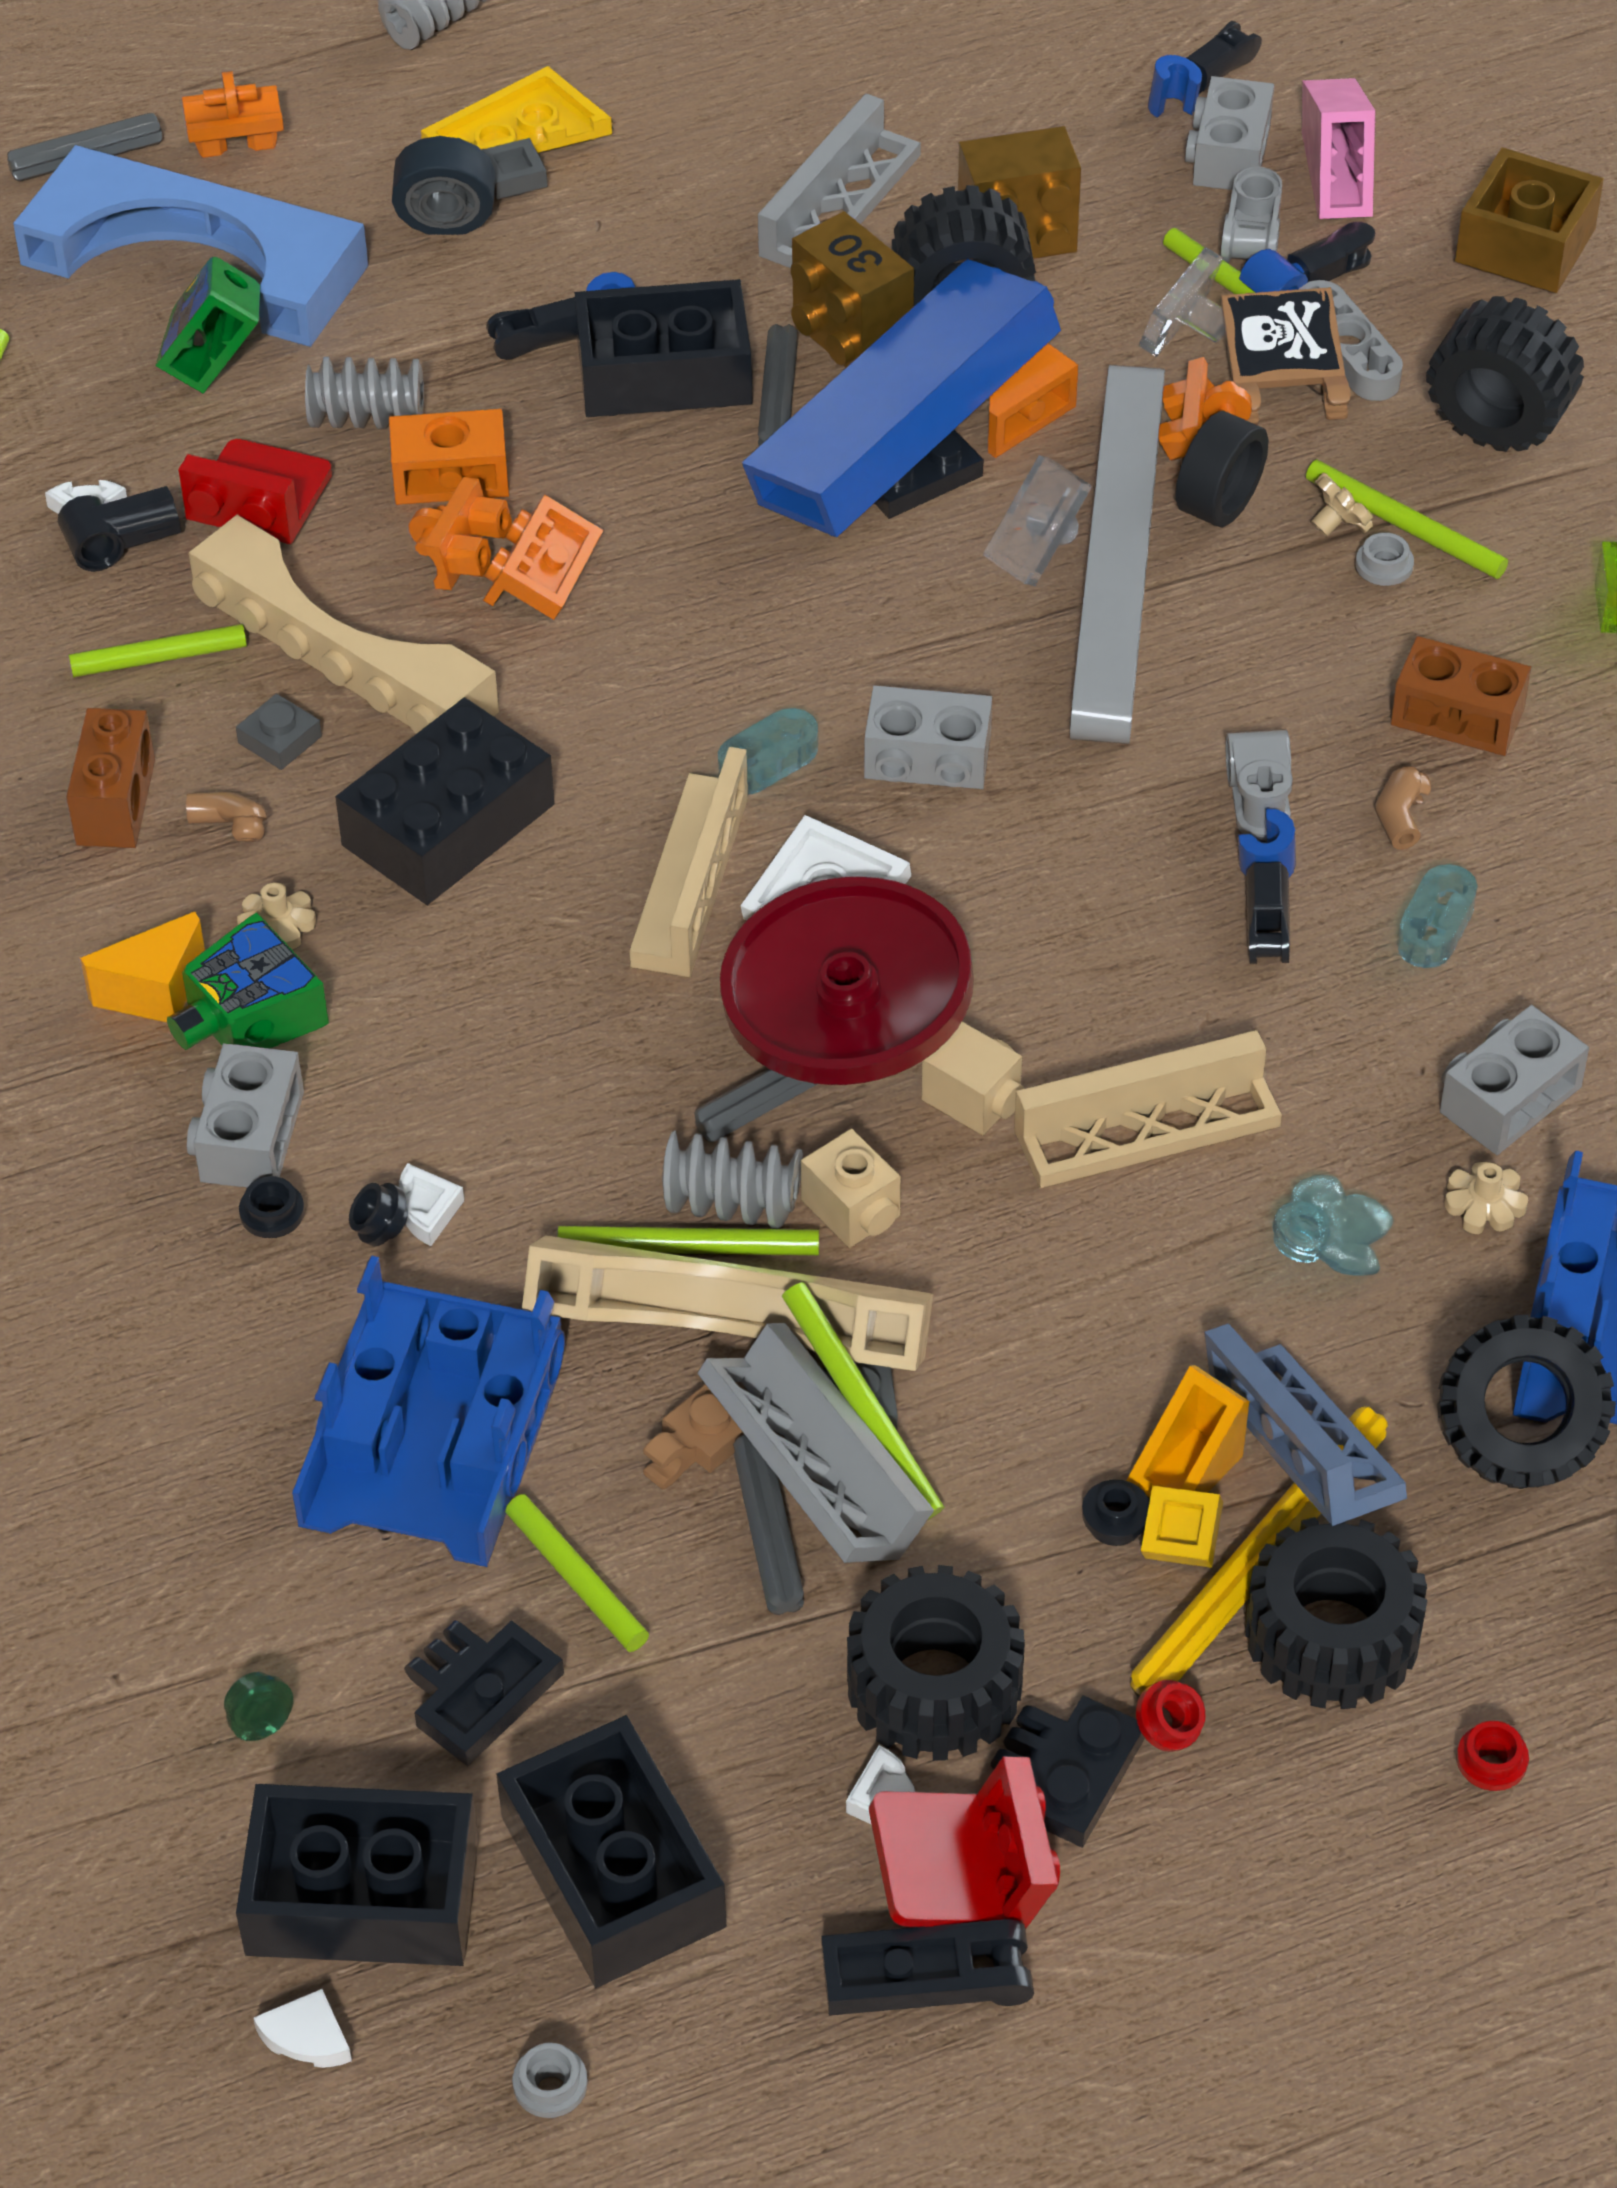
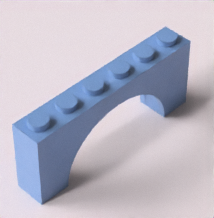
(110, 202)

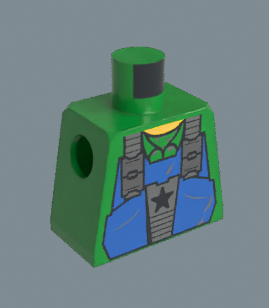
(223, 309)
(249, 992)

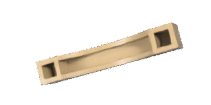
(416, 683)
(665, 1289)

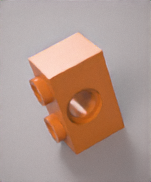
(441, 448)

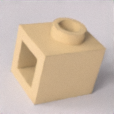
(973, 1079)
(851, 1188)

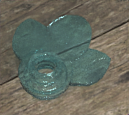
(1331, 1226)

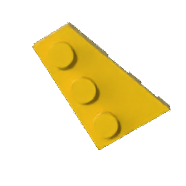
(532, 108)

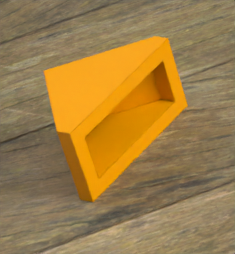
(145, 971)
(1195, 1437)

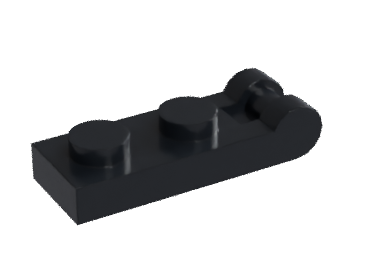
(926, 1967)

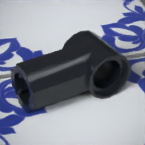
(102, 530)

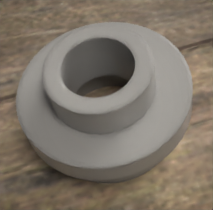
(1385, 559)
(544, 2062)

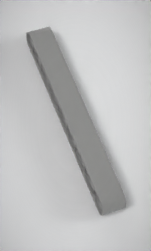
(1117, 556)

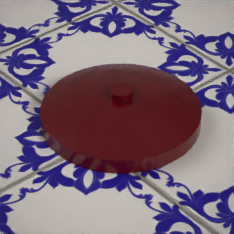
(847, 980)

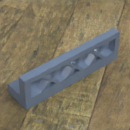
(1300, 1441)

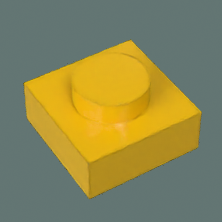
(1182, 1526)

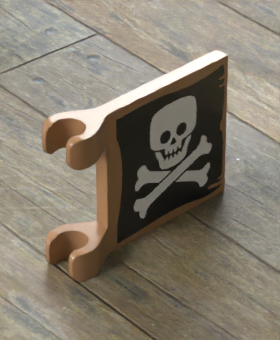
(1286, 343)

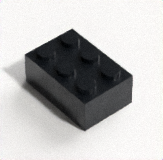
(663, 348)
(445, 800)
(612, 1851)
(358, 1874)

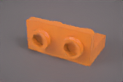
(545, 557)

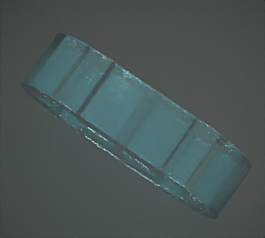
(775, 756)
(1448, 919)

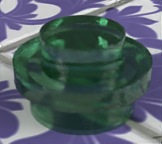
(257, 1706)

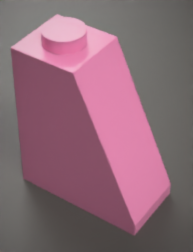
(1339, 146)

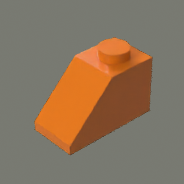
(1031, 399)

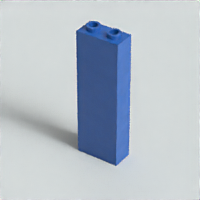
(901, 397)

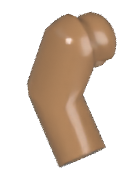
(1394, 802)
(228, 808)

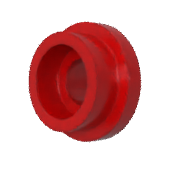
(1185, 1709)
(1498, 1740)

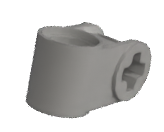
(1252, 214)
(1259, 777)

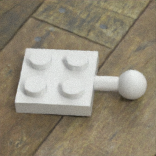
(818, 854)

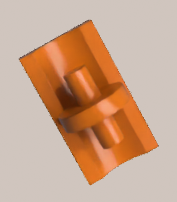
(233, 113)
(1193, 403)
(455, 532)

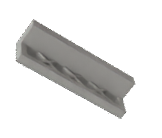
(822, 178)
(823, 1443)

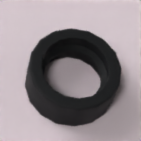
(1222, 469)

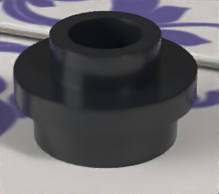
(267, 1195)
(378, 1213)
(1111, 1526)

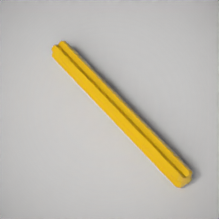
(1231, 1584)

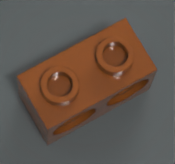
(1460, 695)
(111, 778)

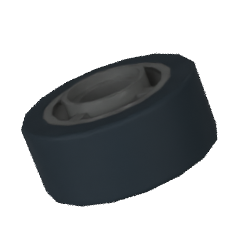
(443, 186)

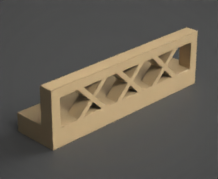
(691, 869)
(1138, 1098)

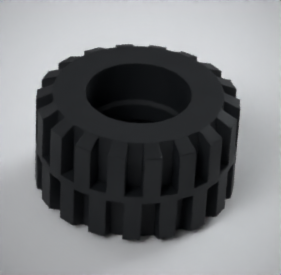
(960, 228)
(1505, 374)
(1585, 1390)
(1327, 1657)
(925, 1709)

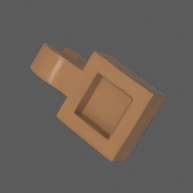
(691, 1433)

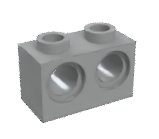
(1231, 132)
(928, 737)
(1513, 1079)
(246, 1115)

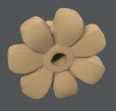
(1339, 507)
(281, 912)
(1485, 1196)

